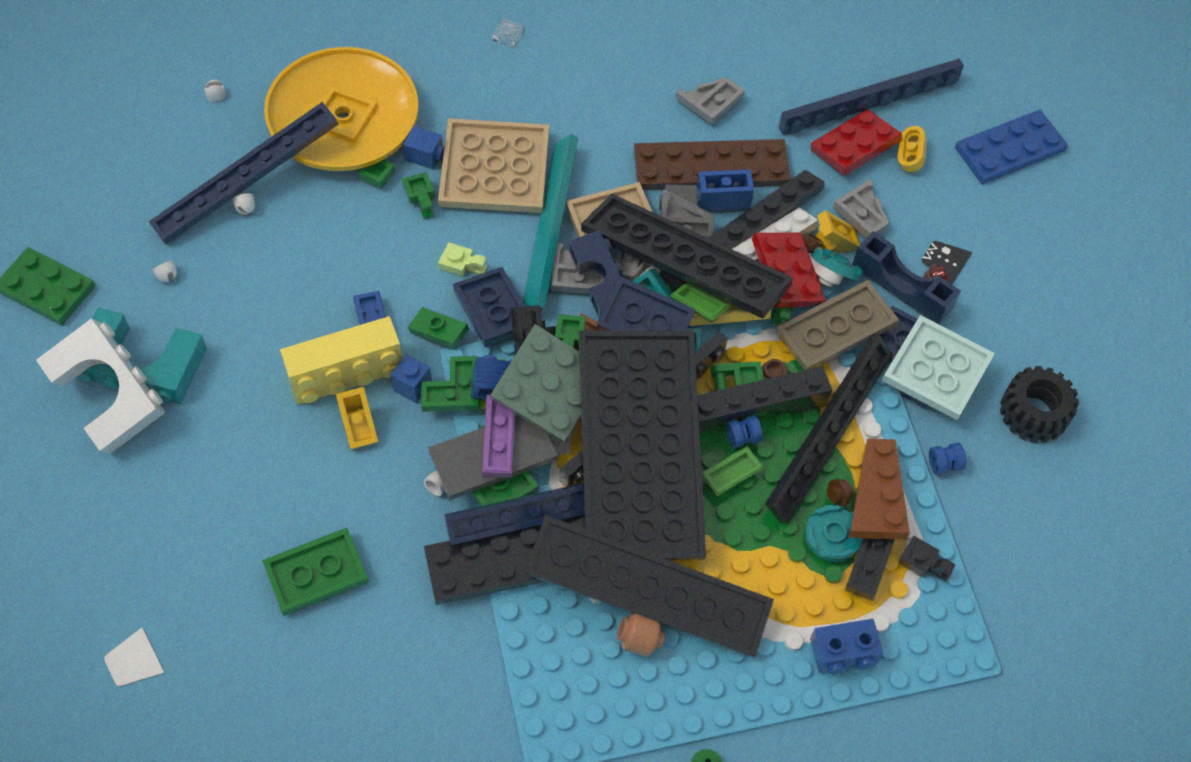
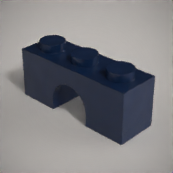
(593, 254)

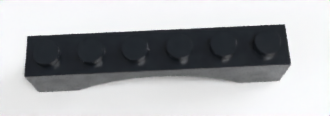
(789, 392)

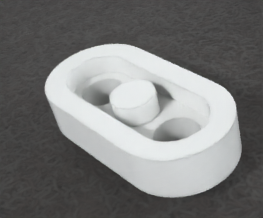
(826, 276)

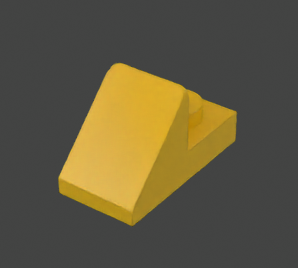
(836, 233)
(356, 417)

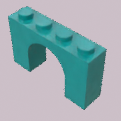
(168, 375)

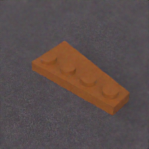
(880, 495)

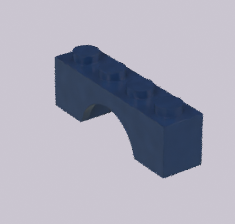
(881, 263)

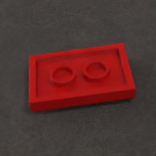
(856, 142)
(790, 256)

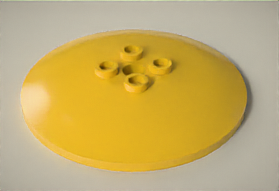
(350, 81)

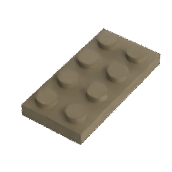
(837, 326)

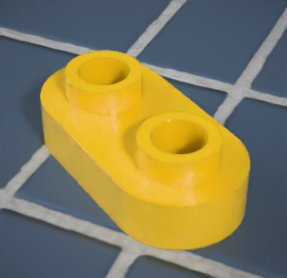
(912, 149)

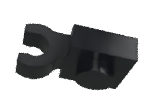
(922, 557)

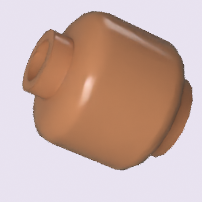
(640, 634)

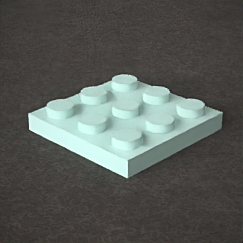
(938, 367)

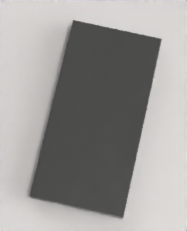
(461, 458)

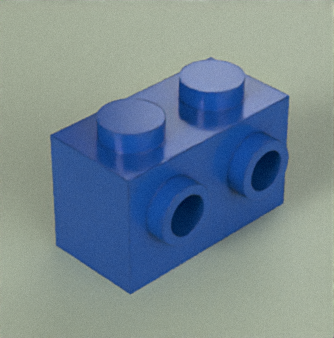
(725, 190)
(846, 646)

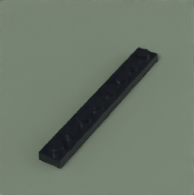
(762, 215)
(711, 351)
(828, 429)

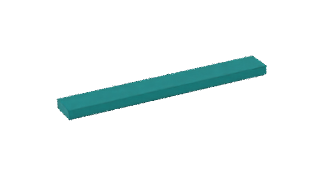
(550, 222)

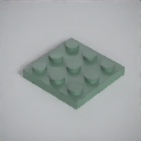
(543, 384)

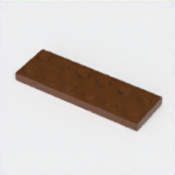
(682, 161)

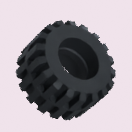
(1050, 389)

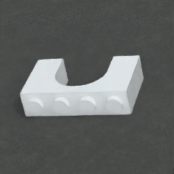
(135, 403)

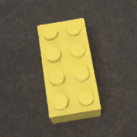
(342, 360)

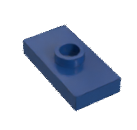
(369, 307)

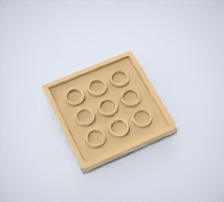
(494, 165)

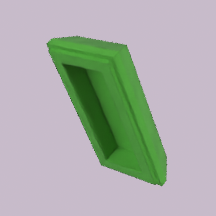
(706, 305)
(732, 471)

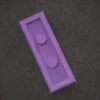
(498, 440)

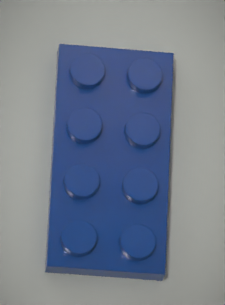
(1011, 146)

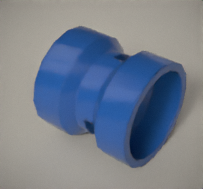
(744, 431)
(947, 458)

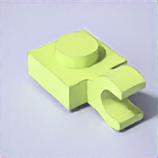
(459, 259)

